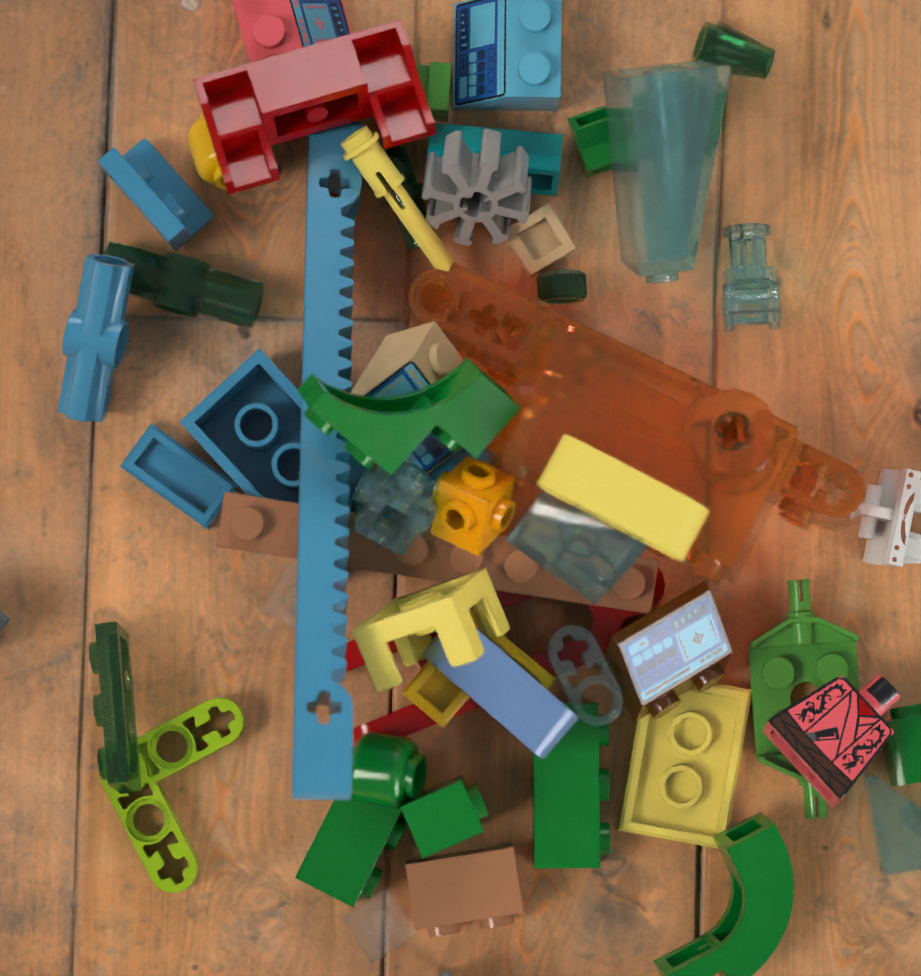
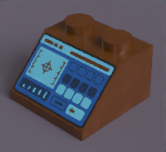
(669, 653)

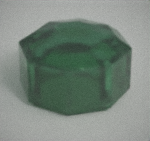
(561, 286)

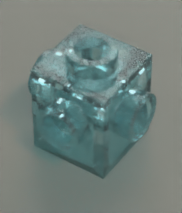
(394, 506)

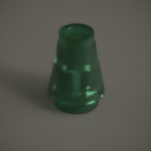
(730, 46)

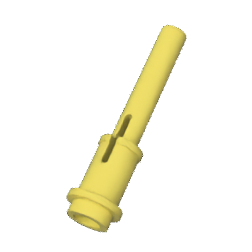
(370, 160)

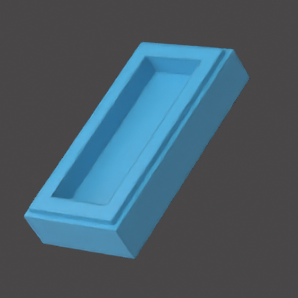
(178, 476)

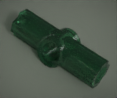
(191, 286)

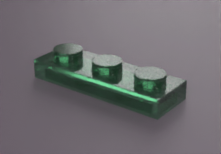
(115, 708)

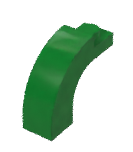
(756, 908)

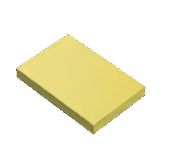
(686, 767)

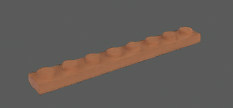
(272, 529)

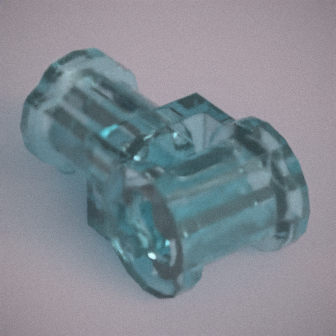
(749, 282)

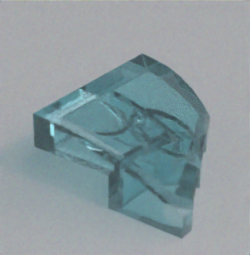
(574, 546)

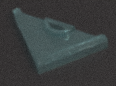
(895, 827)

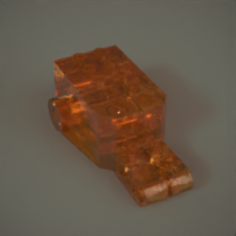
(642, 412)

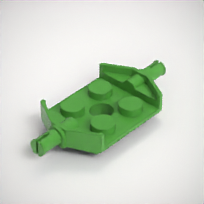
(794, 653)

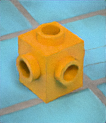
(472, 505)

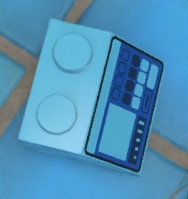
(507, 55)

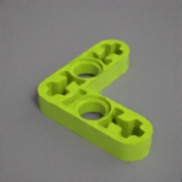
(154, 769)

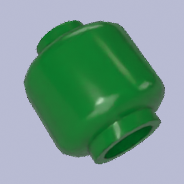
(387, 770)

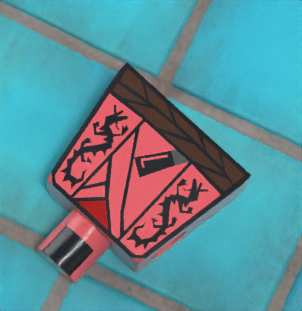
(834, 733)

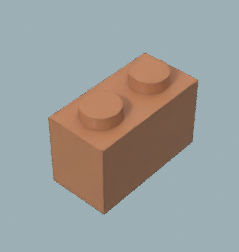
(464, 889)

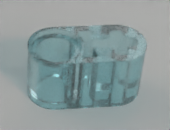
(588, 657)

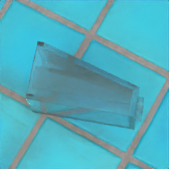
(662, 159)

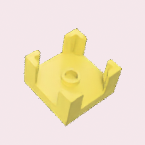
(435, 608)

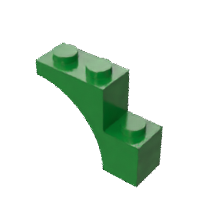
(457, 409)

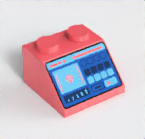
(288, 25)

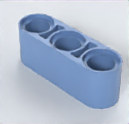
(508, 695)

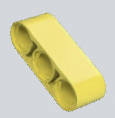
(623, 497)

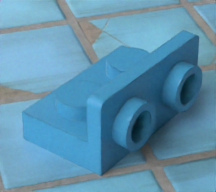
(158, 192)

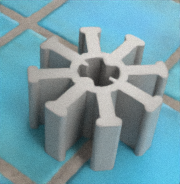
(477, 187)

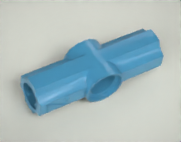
(95, 337)

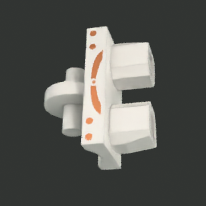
(888, 518)

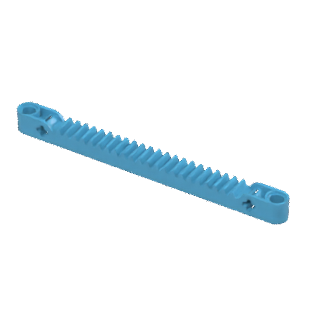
(325, 750)

